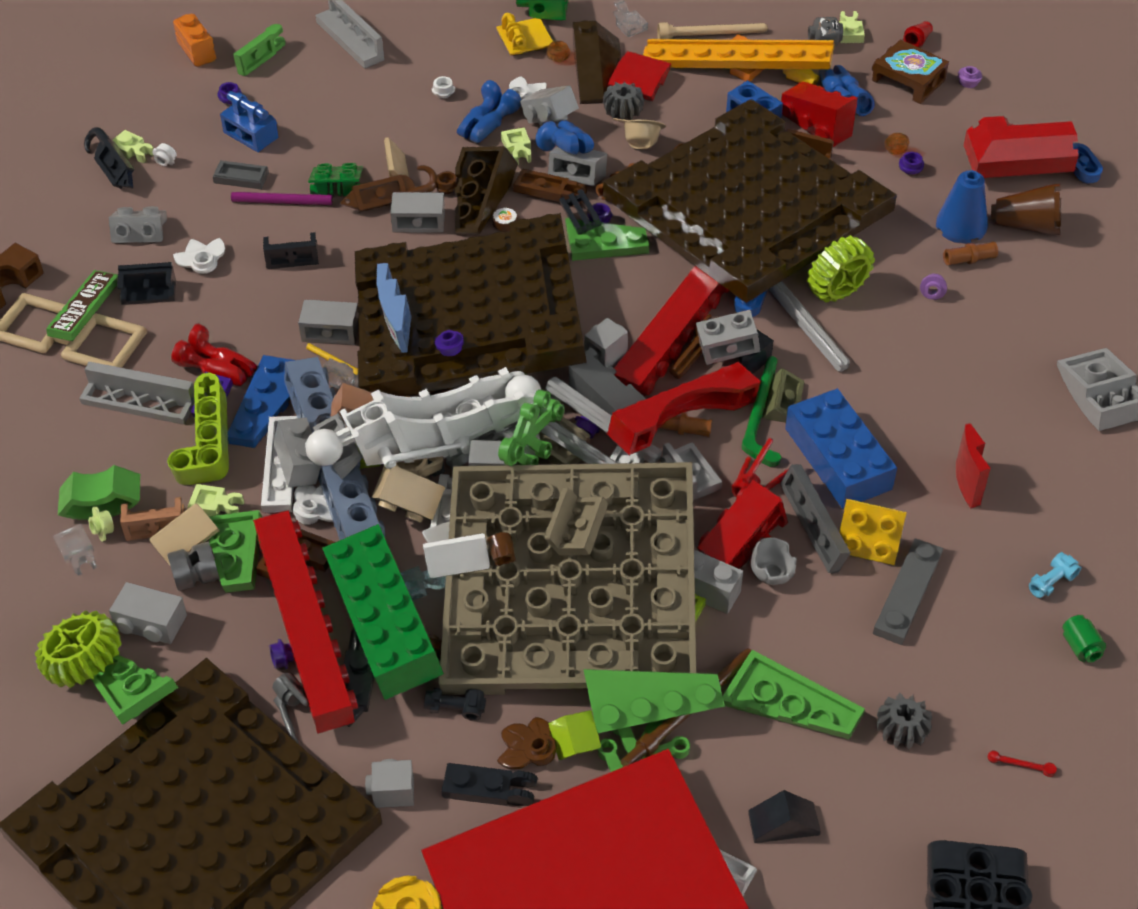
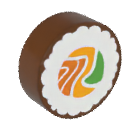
(502, 217)

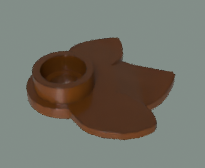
(527, 744)

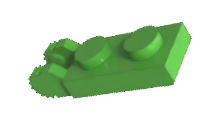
(259, 50)

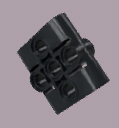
(1001, 879)

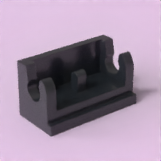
(291, 253)
(146, 283)

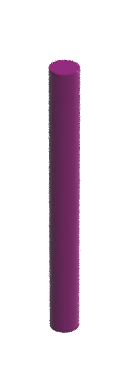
(281, 198)

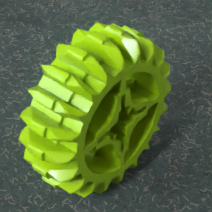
(841, 269)
(78, 649)

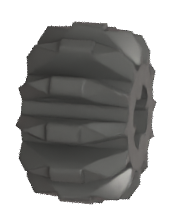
(623, 100)
(904, 721)

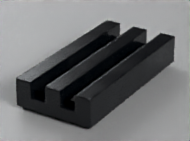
(573, 200)

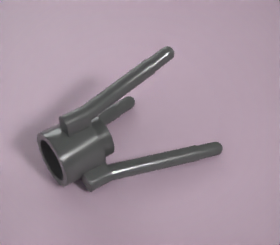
(288, 692)

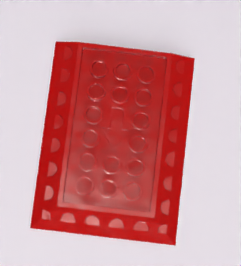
(597, 846)

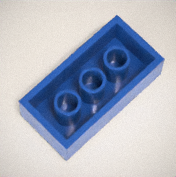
(840, 448)

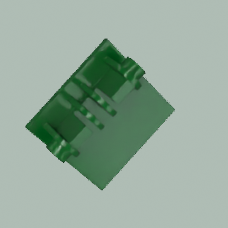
(322, 174)

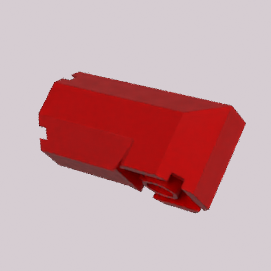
(1012, 150)

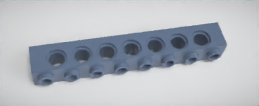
(346, 497)

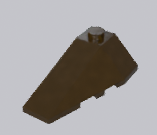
(595, 59)
(481, 184)

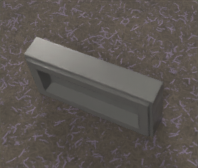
(240, 174)

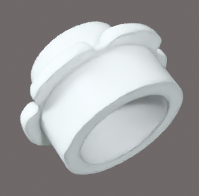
(443, 87)
(164, 154)

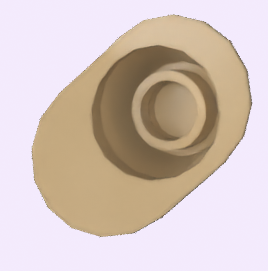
(641, 133)

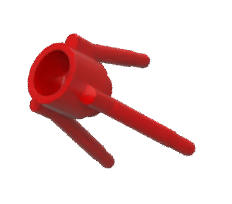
(745, 479)

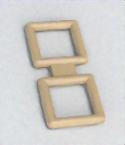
(69, 353)

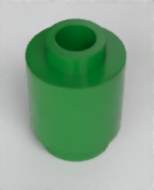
(1083, 638)

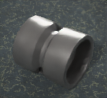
(193, 566)

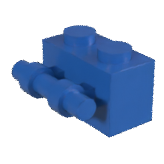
(248, 122)

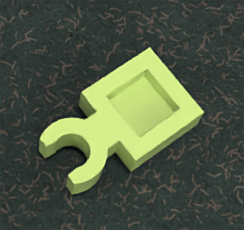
(852, 29)
(517, 143)
(133, 145)
(214, 500)

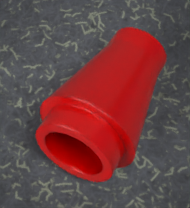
(918, 33)

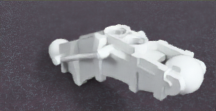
(427, 425)

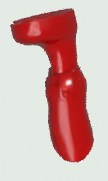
(219, 360)

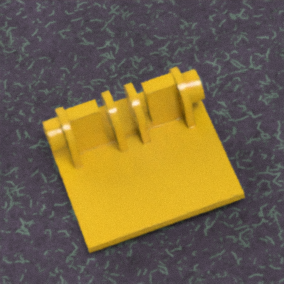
(523, 35)
(872, 531)

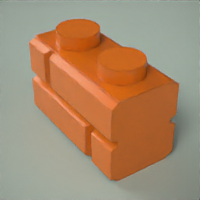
(194, 39)

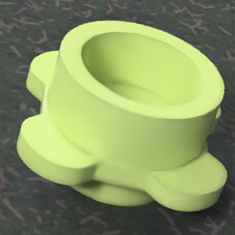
(101, 523)

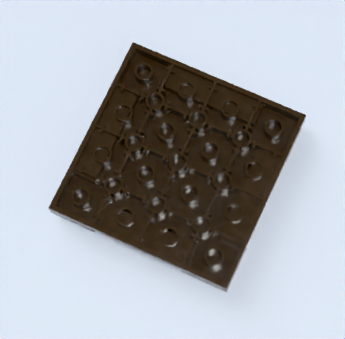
(748, 200)
(499, 290)
(193, 811)

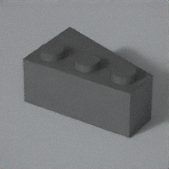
(601, 385)

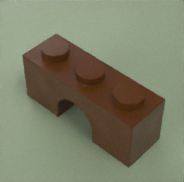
(18, 267)

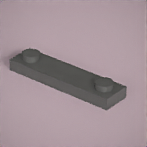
(815, 518)
(908, 591)

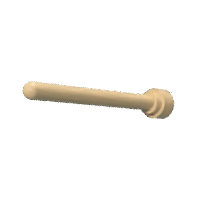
(667, 31)

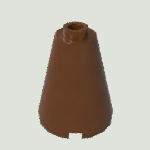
(1031, 210)

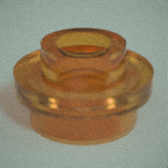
(558, 51)
(897, 143)

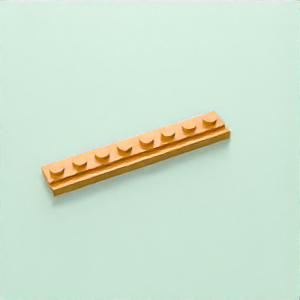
(742, 53)

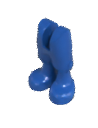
(842, 81)
(481, 120)
(565, 136)

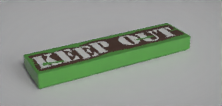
(82, 305)

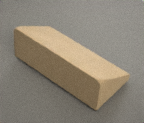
(395, 159)
(185, 531)

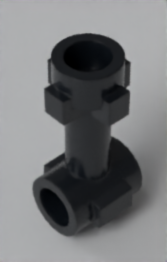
(472, 704)

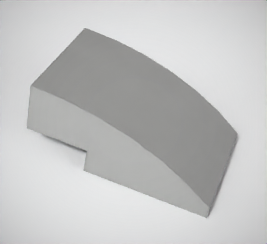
(1101, 388)

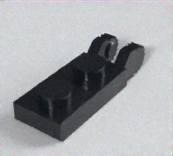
(487, 785)

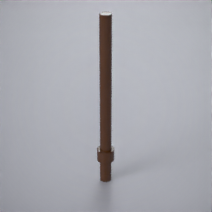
(650, 742)

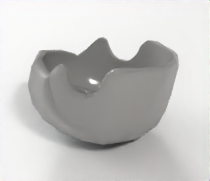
(773, 561)

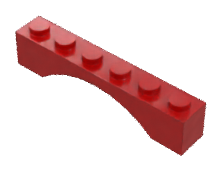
(722, 389)

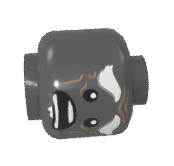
(826, 29)

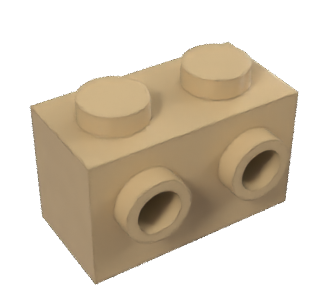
(409, 493)

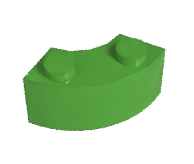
(101, 490)

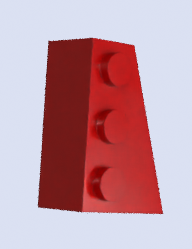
(820, 111)
(743, 525)

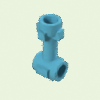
(1063, 566)

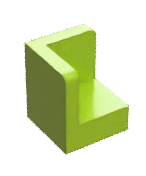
(574, 734)

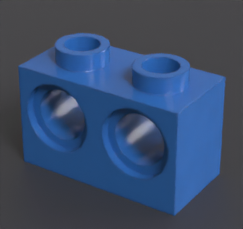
(750, 91)

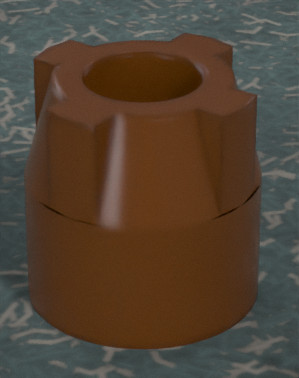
(501, 548)

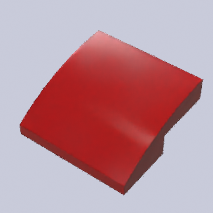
(643, 71)
(971, 467)

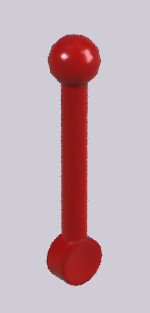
(1048, 769)

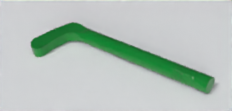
(749, 444)

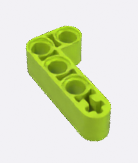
(209, 423)

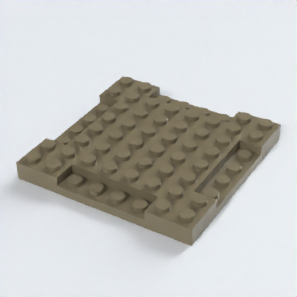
(567, 613)

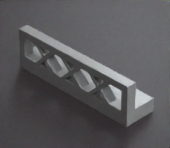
(352, 33)
(142, 388)

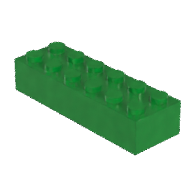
(382, 612)

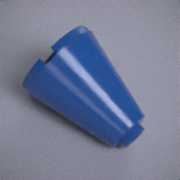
(965, 209)

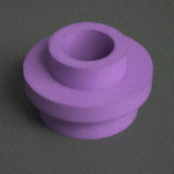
(969, 76)
(933, 280)

